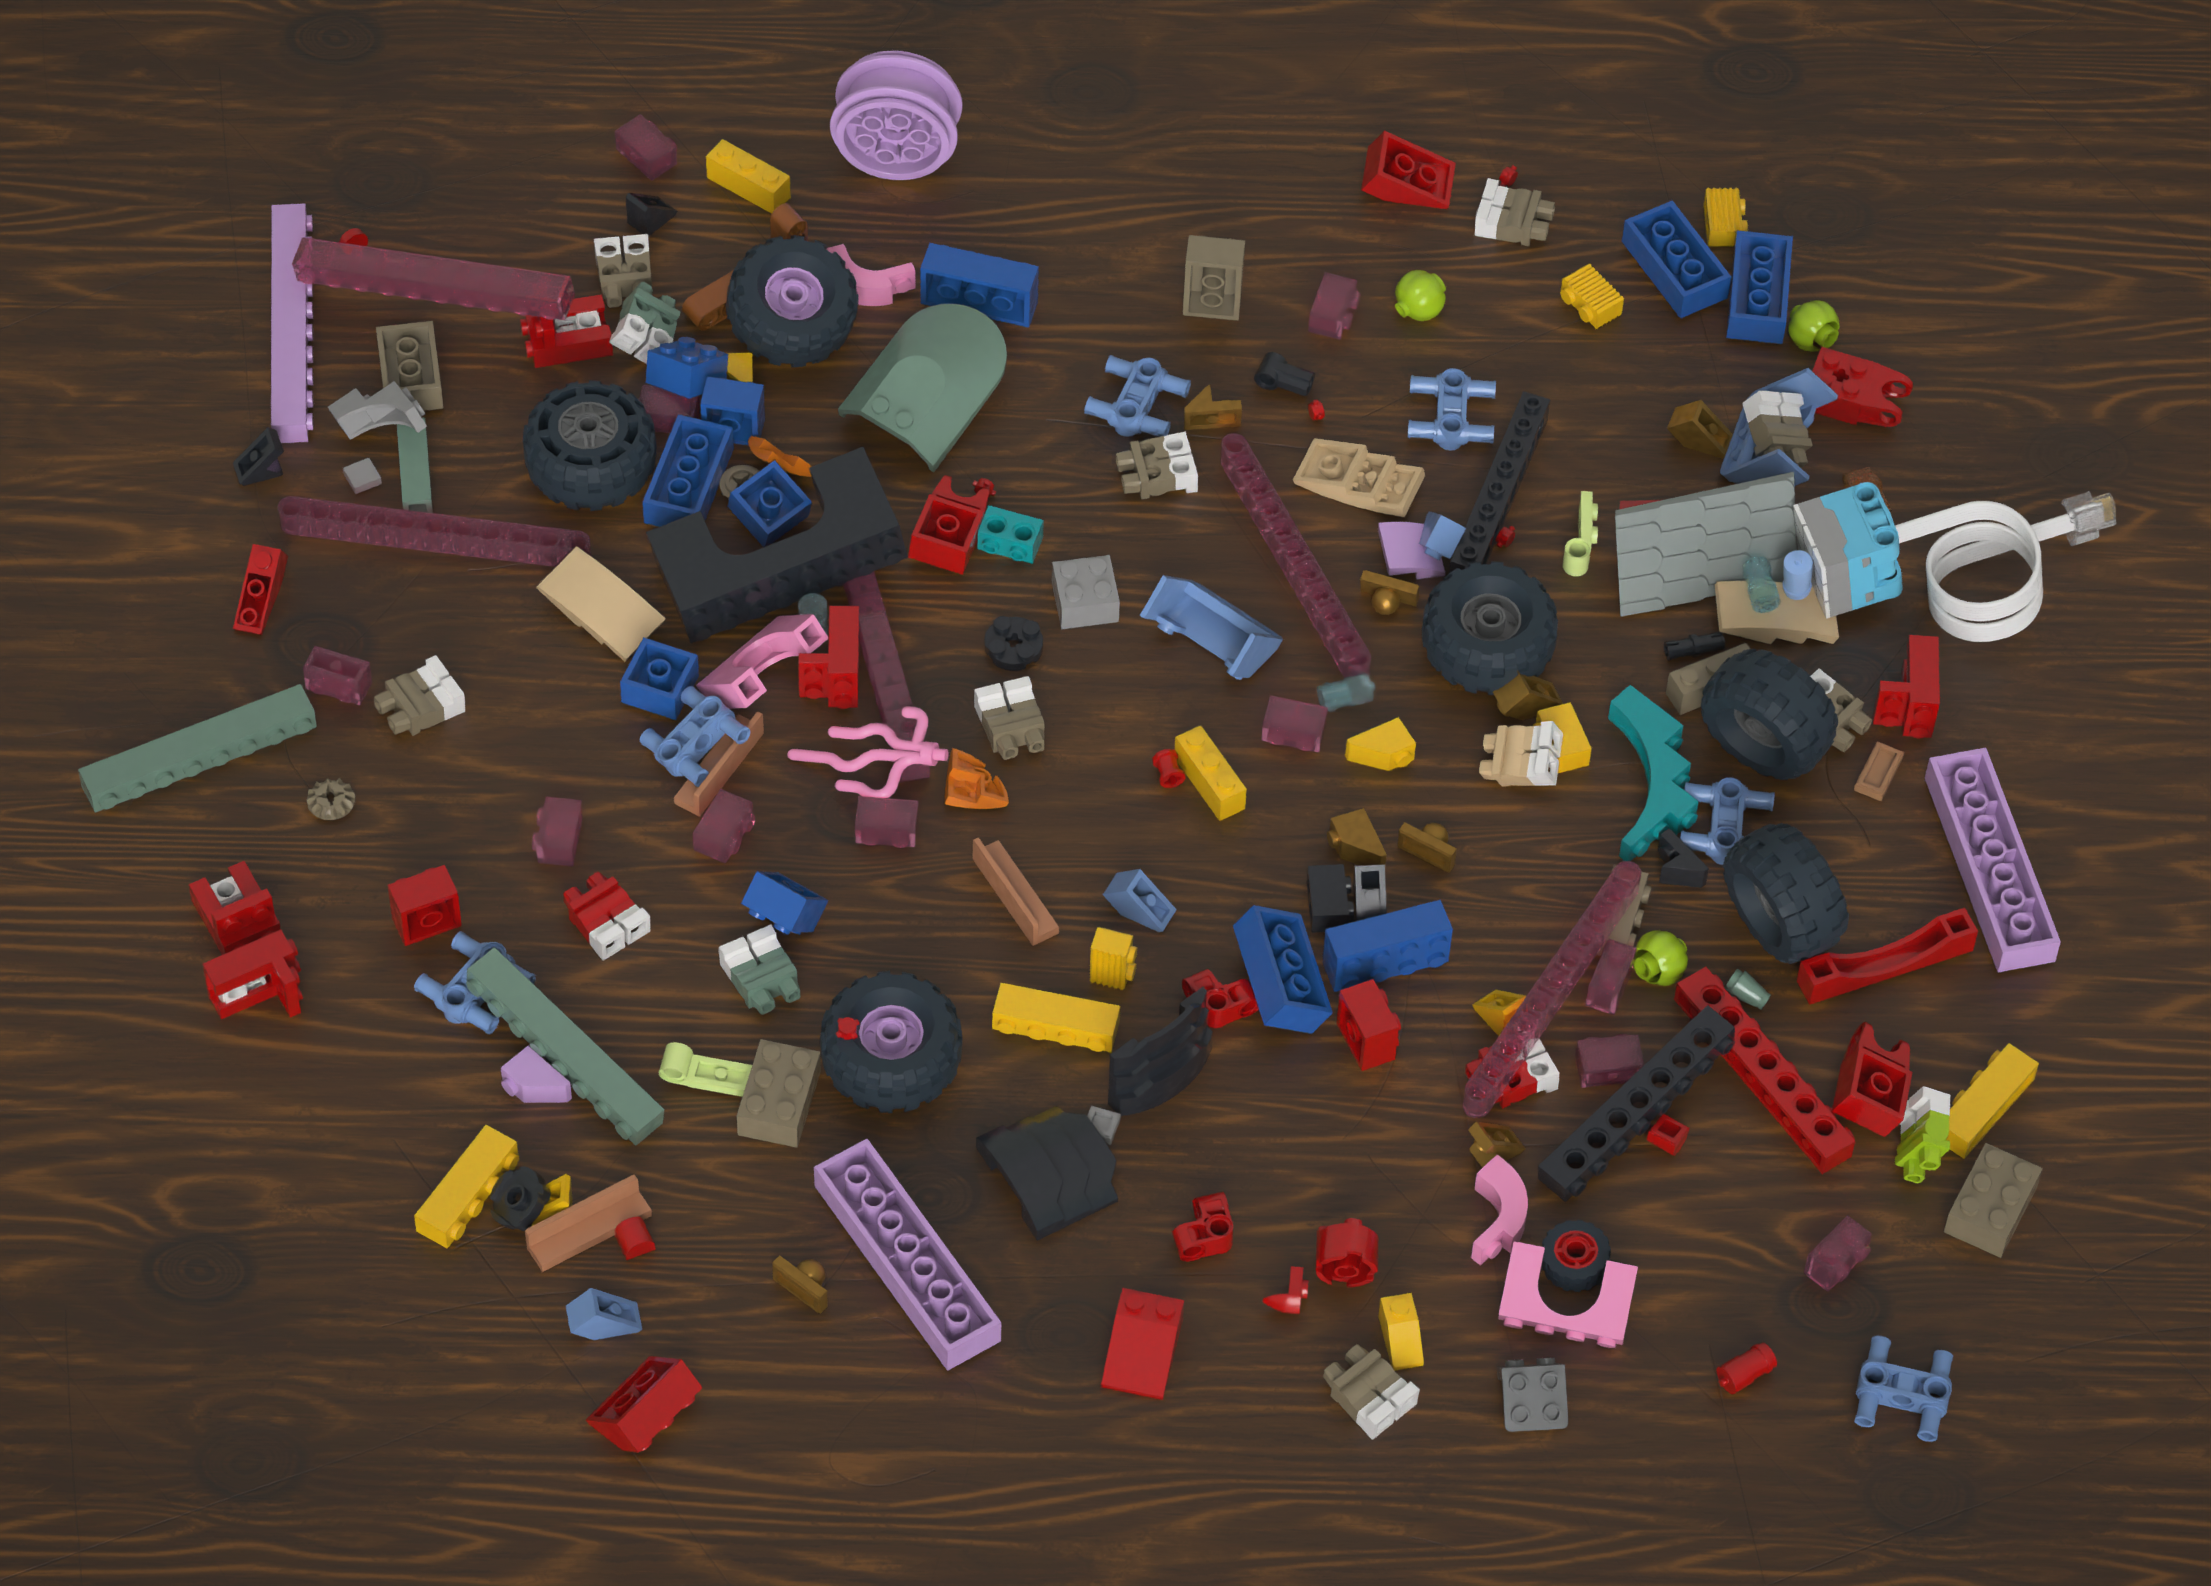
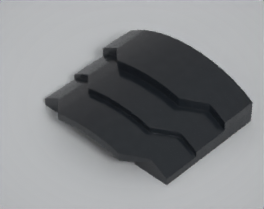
(1163, 1063)
(1054, 1168)

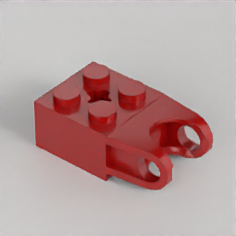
(1860, 389)
(948, 527)
(1873, 1082)

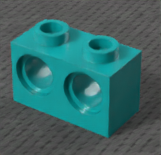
(1010, 534)

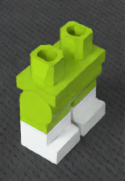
(1923, 1133)

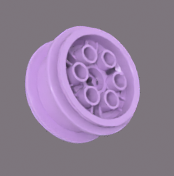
(896, 115)

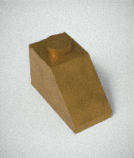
(1700, 429)
(1526, 696)
(1356, 839)

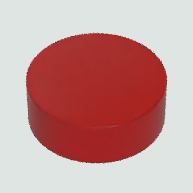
(354, 236)

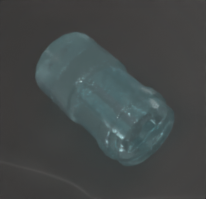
(1761, 586)
(817, 605)
(1346, 692)

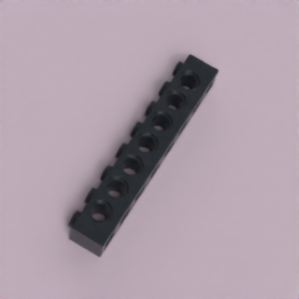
(1502, 482)
(1598, 1128)

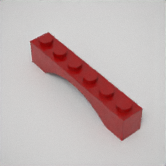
(1841, 973)

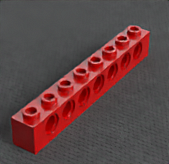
(1766, 1084)

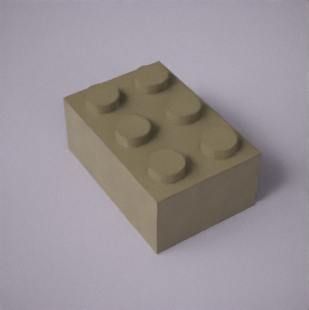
(1213, 277)
(411, 361)
(778, 1093)
(1993, 1200)

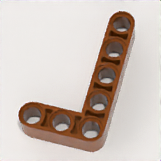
(709, 304)

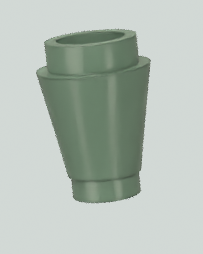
(1747, 989)

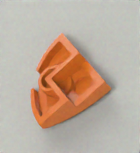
(768, 453)
(971, 785)

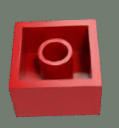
(424, 905)
(1368, 1024)

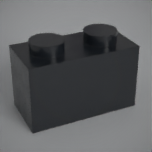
(1328, 897)

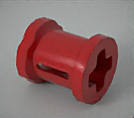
(1170, 773)

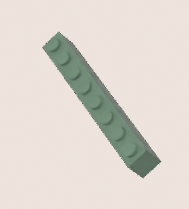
(197, 748)
(564, 1046)

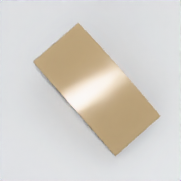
(1359, 477)
(600, 603)
(1789, 621)

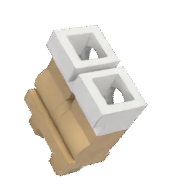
(1523, 755)

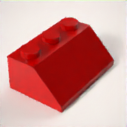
(645, 1403)

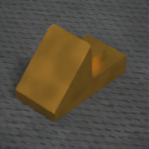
(1205, 414)
(1493, 1141)

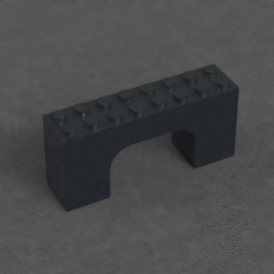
(724, 590)

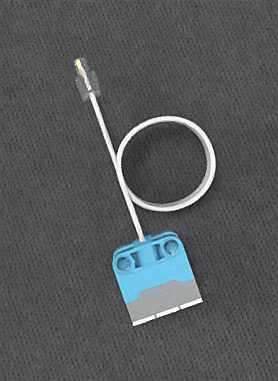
(1858, 550)

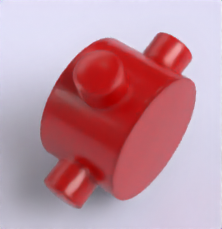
(1508, 176)
(1316, 410)
(984, 483)
(1505, 536)
(847, 1028)

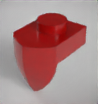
(1290, 1302)

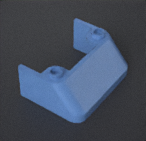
(1740, 459)
(1212, 623)

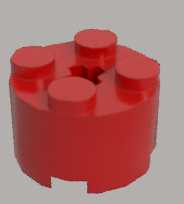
(1347, 1253)

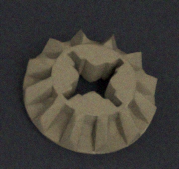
(735, 476)
(343, 799)

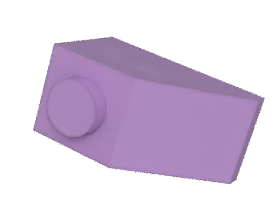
(534, 1079)

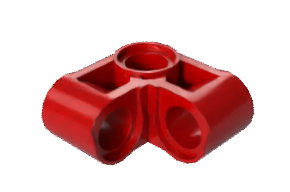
(1233, 1000)
(1198, 1237)

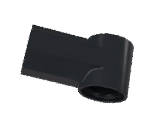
(1276, 372)

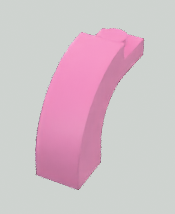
(878, 287)
(1507, 1193)

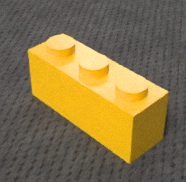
(748, 176)
(1210, 773)

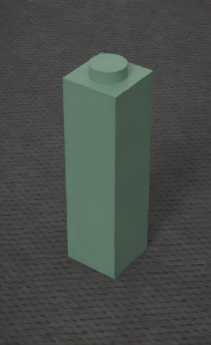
(414, 469)

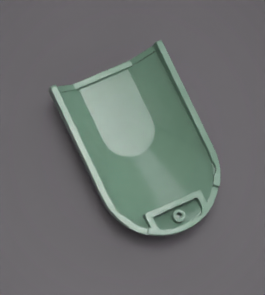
(932, 379)

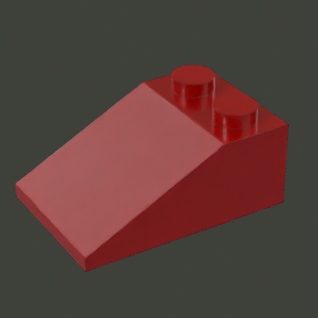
(1407, 173)
(1143, 1343)

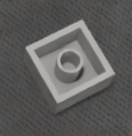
(1085, 592)

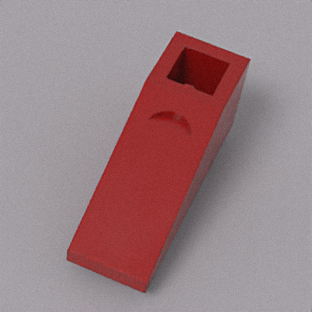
(260, 588)

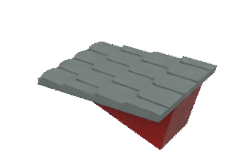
(1687, 543)

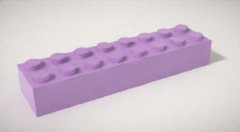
(1992, 860)
(907, 1254)

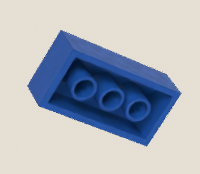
(1676, 259)
(987, 283)
(1759, 287)
(688, 471)
(1387, 945)
(1282, 969)

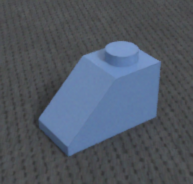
(1440, 536)
(1139, 900)
(602, 1315)

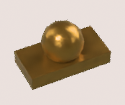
(1388, 592)
(1428, 844)
(803, 1281)

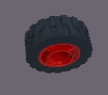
(1580, 1239)

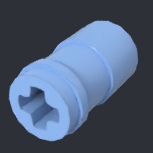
(1797, 574)

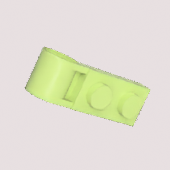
(1578, 549)
(702, 1072)

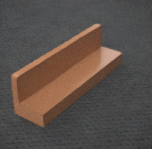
(721, 764)
(1014, 891)
(585, 1223)

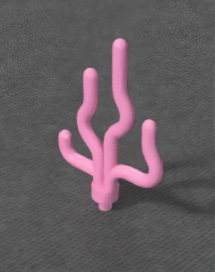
(904, 755)

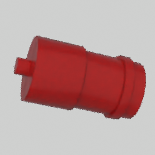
(1744, 1369)

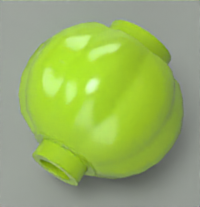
(1420, 295)
(1815, 322)
(1662, 953)

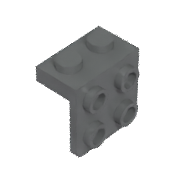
(1534, 1395)

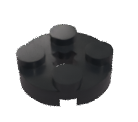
(1013, 628)
(525, 1211)

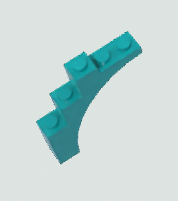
(1656, 740)

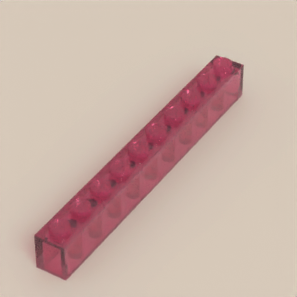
(433, 278)

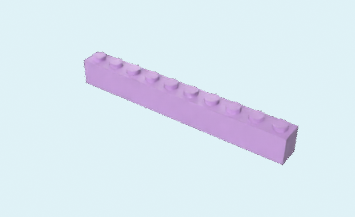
(290, 328)

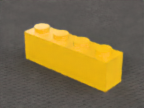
(1056, 1017)
(1988, 1097)
(466, 1187)

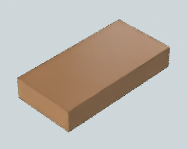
(1879, 771)

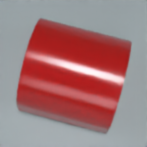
(1668, 1134)
(634, 1237)

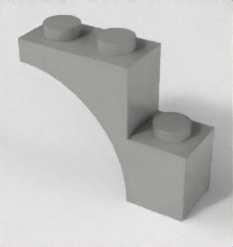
(386, 407)

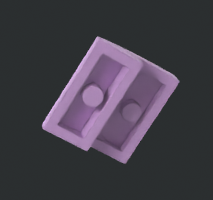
(1404, 553)

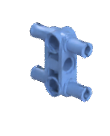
(1132, 408)
(1450, 427)
(694, 735)
(1726, 815)
(457, 990)
(1904, 1388)

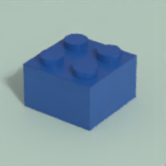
(684, 366)
(734, 405)
(769, 504)
(658, 678)
(784, 902)

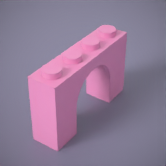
(737, 677)
(1602, 1322)

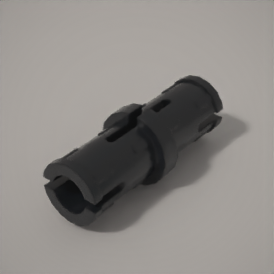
(1694, 645)

